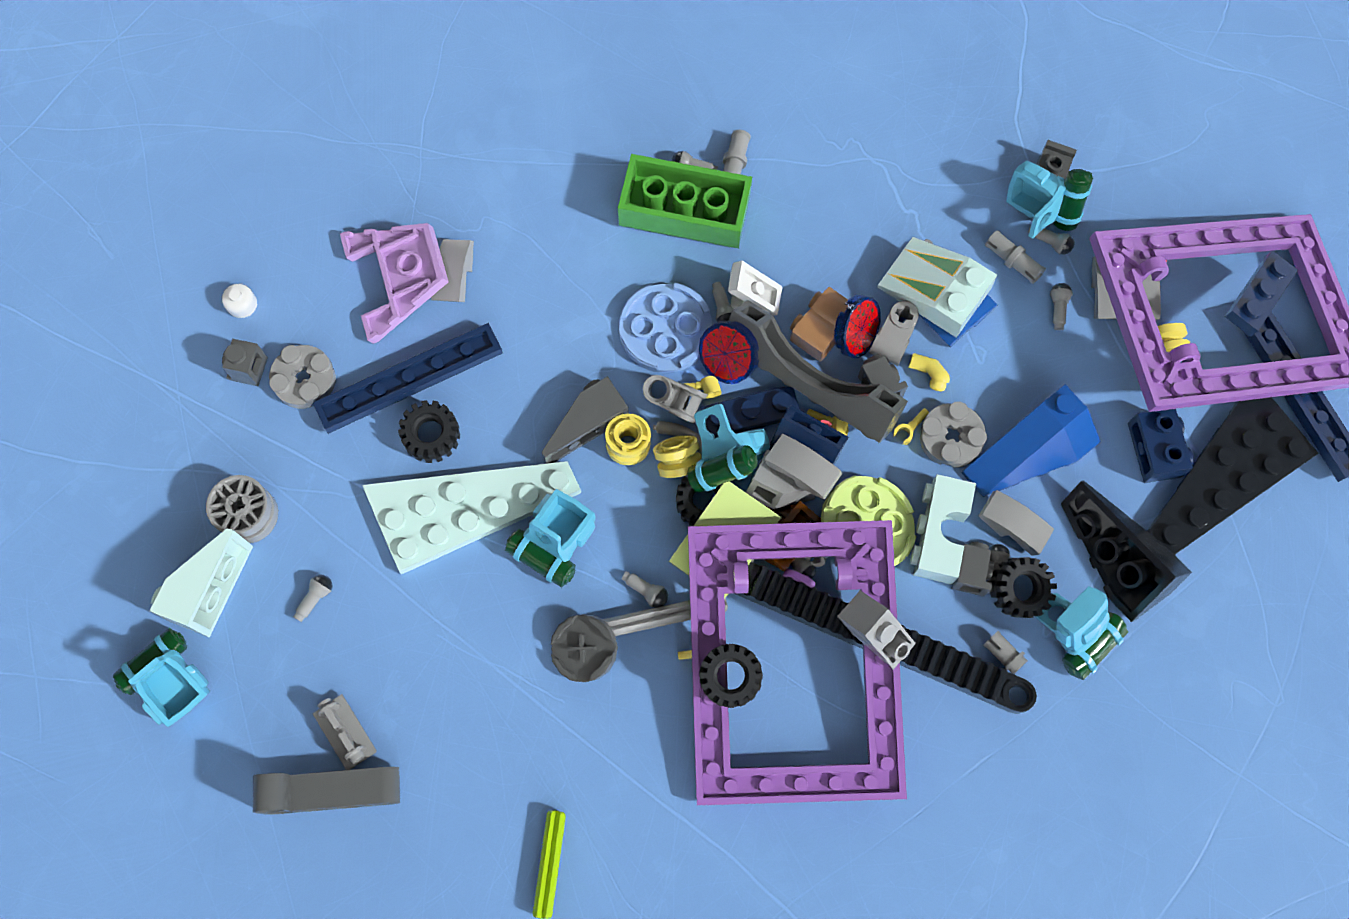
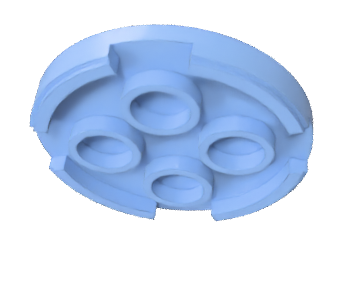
(664, 327)

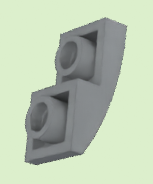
(457, 260)
(804, 466)
(1016, 520)

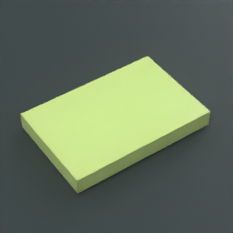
(727, 507)

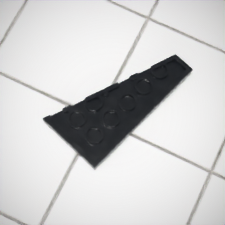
(1239, 463)

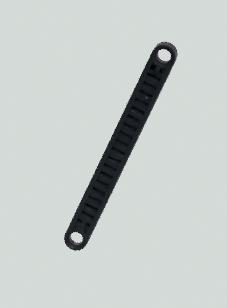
(926, 657)

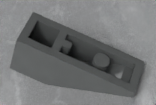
(585, 419)

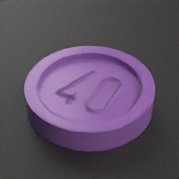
(796, 576)

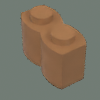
(816, 328)

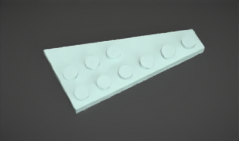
(450, 511)

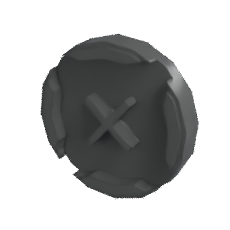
(583, 648)

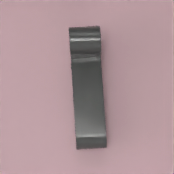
(325, 790)

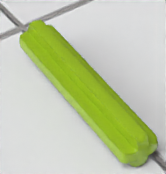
(549, 864)

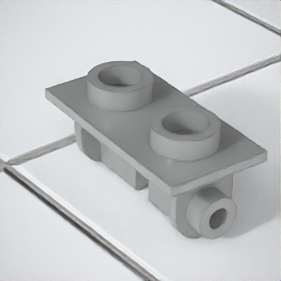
(344, 731)

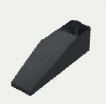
(1129, 559)

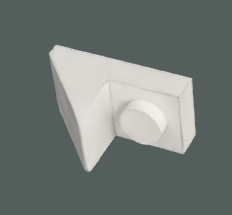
(754, 286)

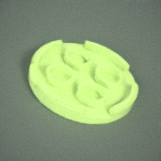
(873, 500)

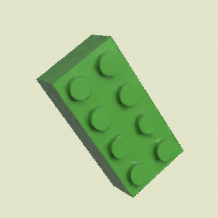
(684, 200)

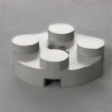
(294, 360)
(959, 418)

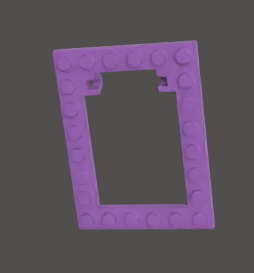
(1133, 254)
(720, 567)

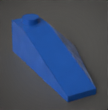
(1045, 440)

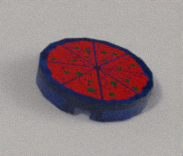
(857, 326)
(729, 352)

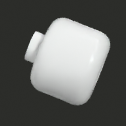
(239, 300)

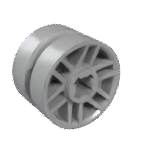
(242, 507)

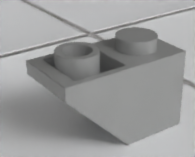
(775, 488)
(877, 629)

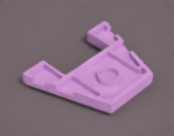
(409, 268)

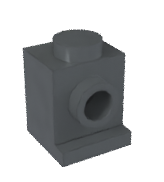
(1056, 158)
(238, 361)
(879, 371)
(975, 570)

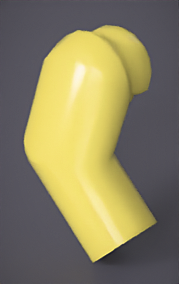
(933, 367)

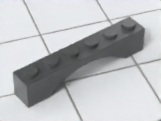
(866, 407)

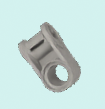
(894, 335)
(675, 397)

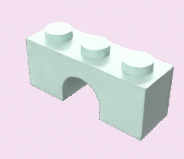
(935, 555)

